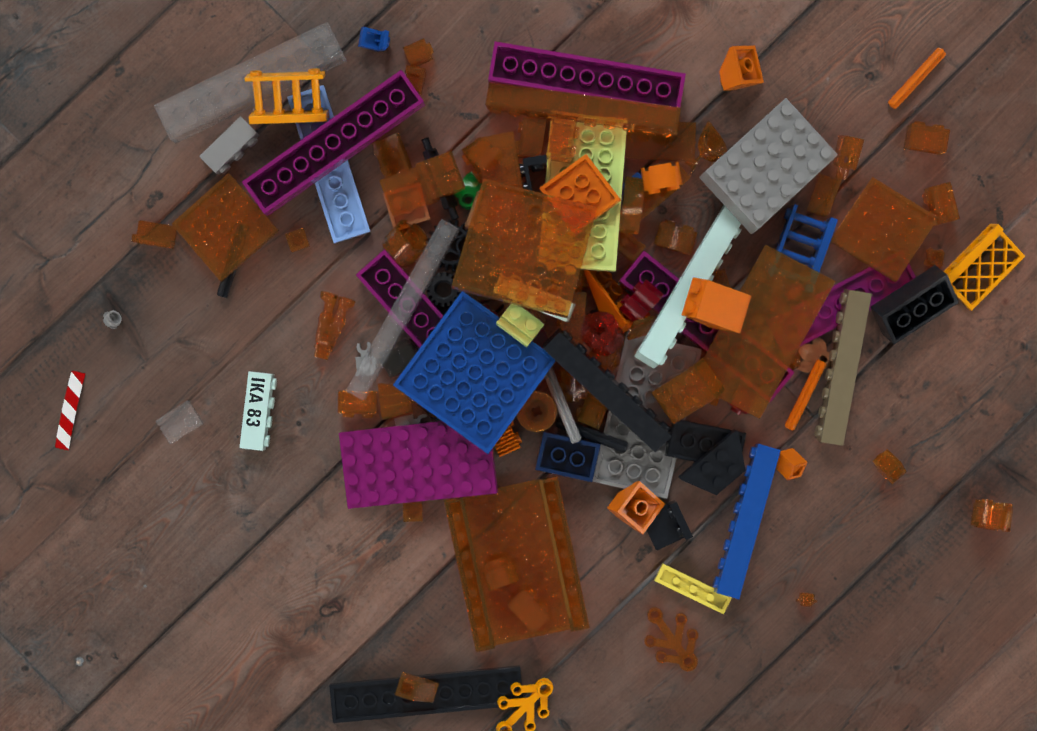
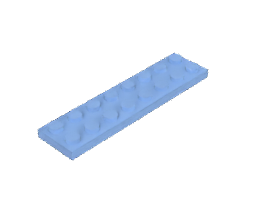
(338, 188)

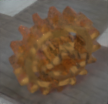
(569, 383)

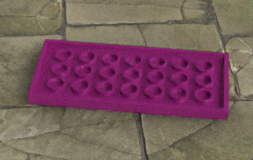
(413, 465)

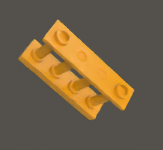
(279, 114)

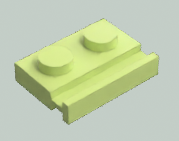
(520, 324)

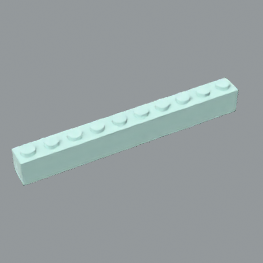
(703, 263)

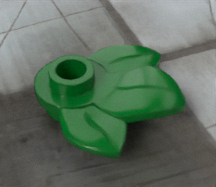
(471, 188)

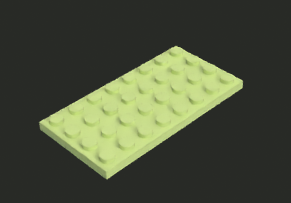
(607, 152)

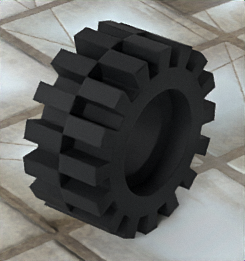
(432, 290)

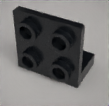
(535, 164)
(668, 526)

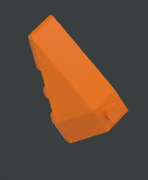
(608, 295)

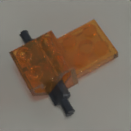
(425, 184)

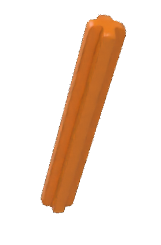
(916, 78)
(805, 395)

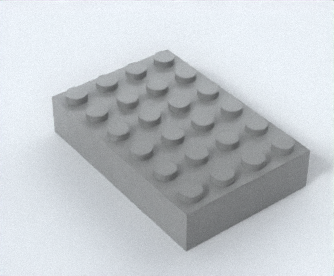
(768, 166)

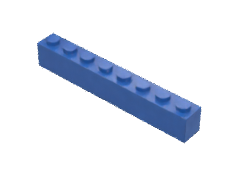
(746, 521)

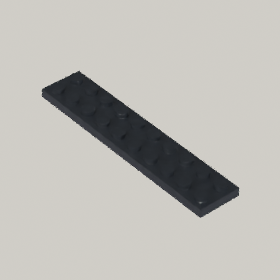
(455, 693)

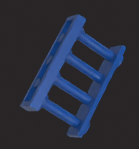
(820, 245)

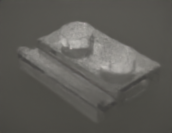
(179, 422)

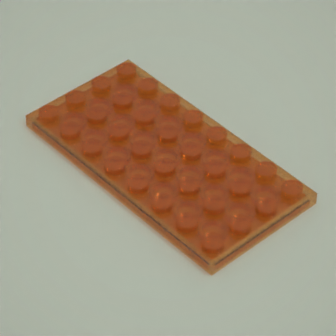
(779, 315)

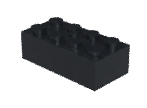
(914, 304)

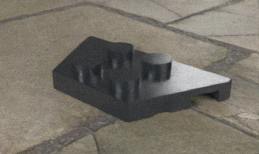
(717, 466)

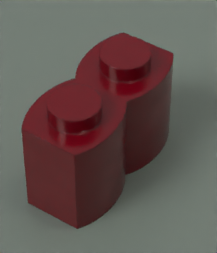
(641, 300)

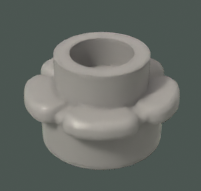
(112, 319)

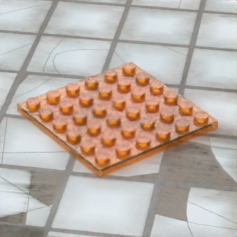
(524, 248)

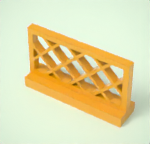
(973, 252)

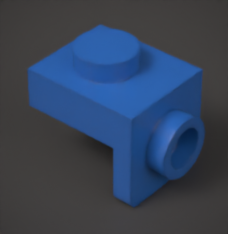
(374, 39)

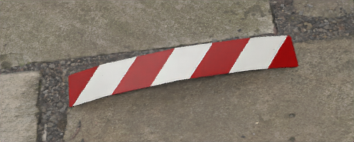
(69, 410)

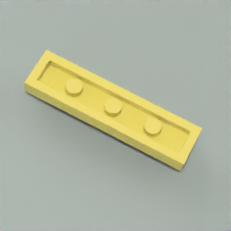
(692, 588)

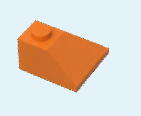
(740, 68)
(636, 506)

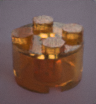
(405, 242)
(992, 516)

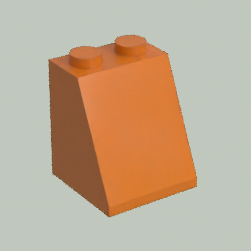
(716, 305)

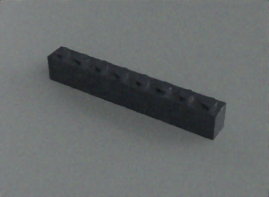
(607, 389)

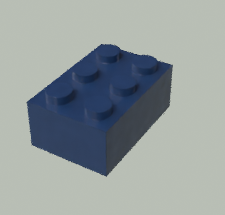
(567, 459)

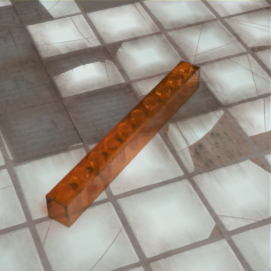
(583, 109)

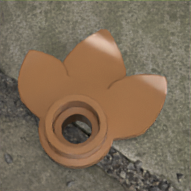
(811, 353)

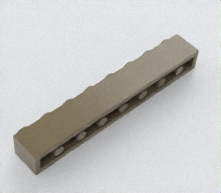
(843, 367)

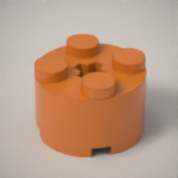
(661, 177)

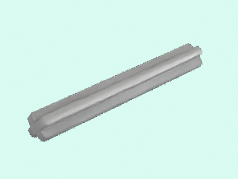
(562, 406)

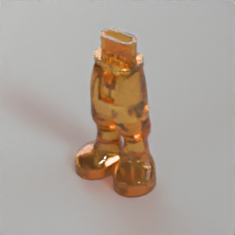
(329, 327)

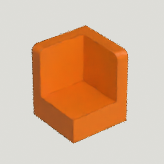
(791, 464)

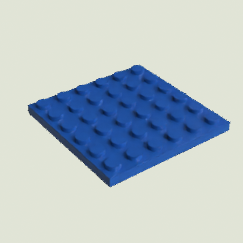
(474, 373)

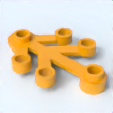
(526, 704)

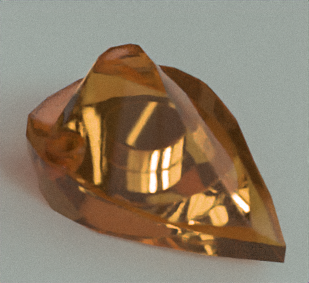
(711, 144)

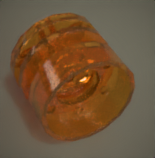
(539, 422)

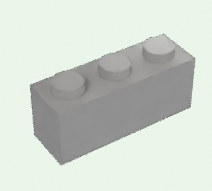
(230, 146)

